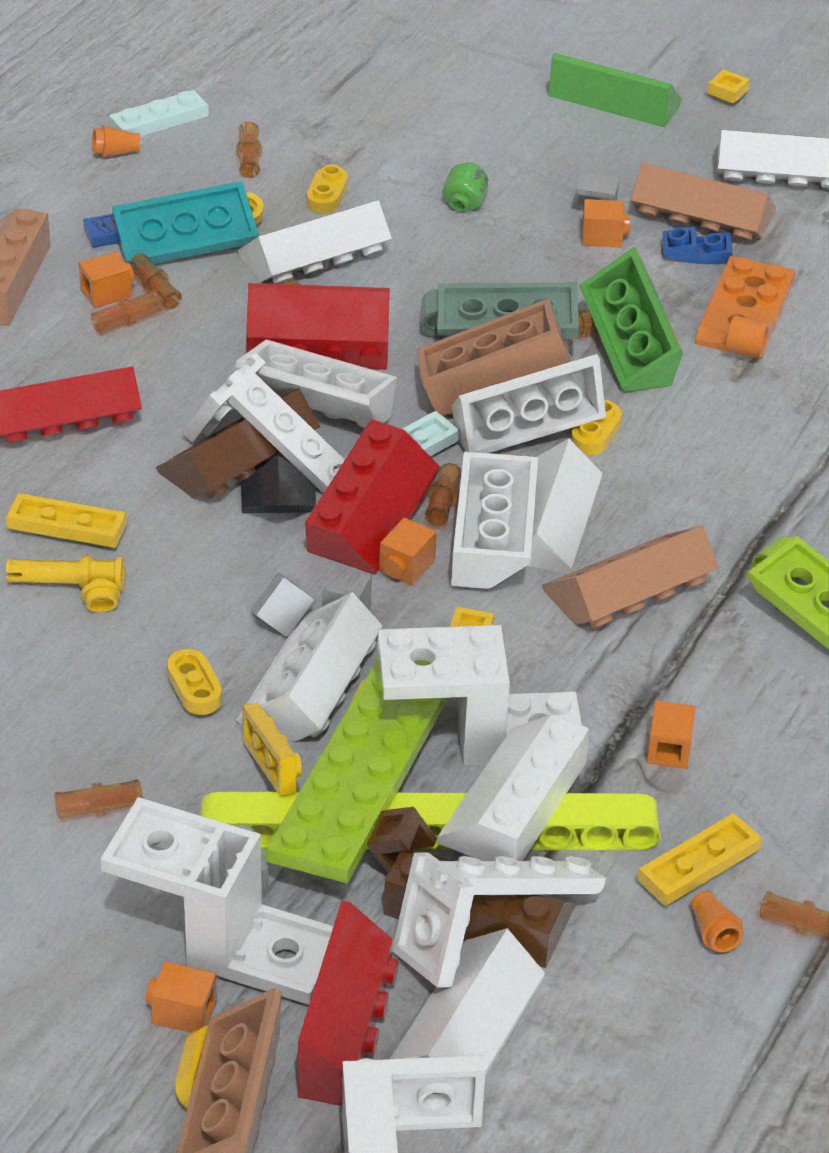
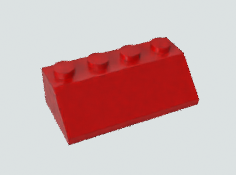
(323, 320)
(68, 402)
(369, 496)
(345, 1004)

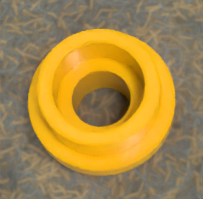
(100, 595)

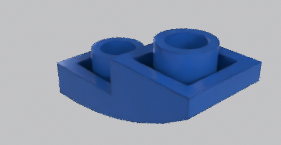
(685, 246)

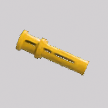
(66, 572)

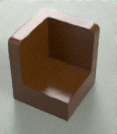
(398, 832)

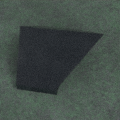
(277, 489)

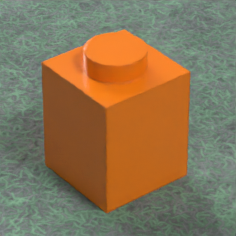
(604, 223)
(105, 279)
(407, 551)
(671, 734)
(182, 997)

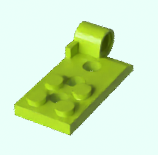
(772, 579)

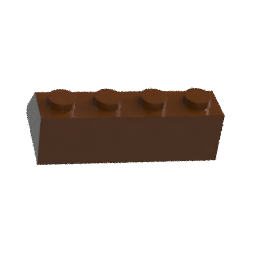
(228, 454)
(532, 919)

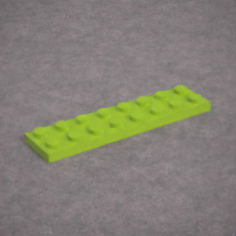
(353, 781)

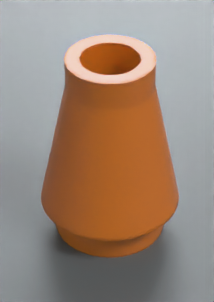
(113, 141)
(717, 924)

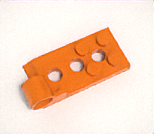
(749, 328)

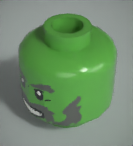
(465, 187)

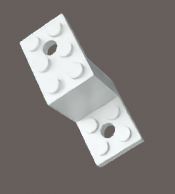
(472, 668)
(222, 892)
(399, 1097)

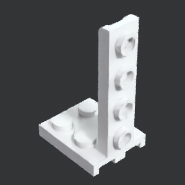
(272, 418)
(442, 894)

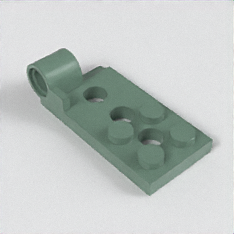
(446, 308)

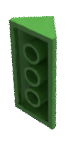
(612, 90)
(632, 324)

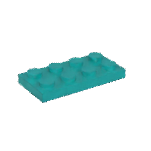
(186, 223)

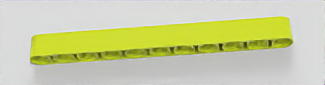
(578, 823)

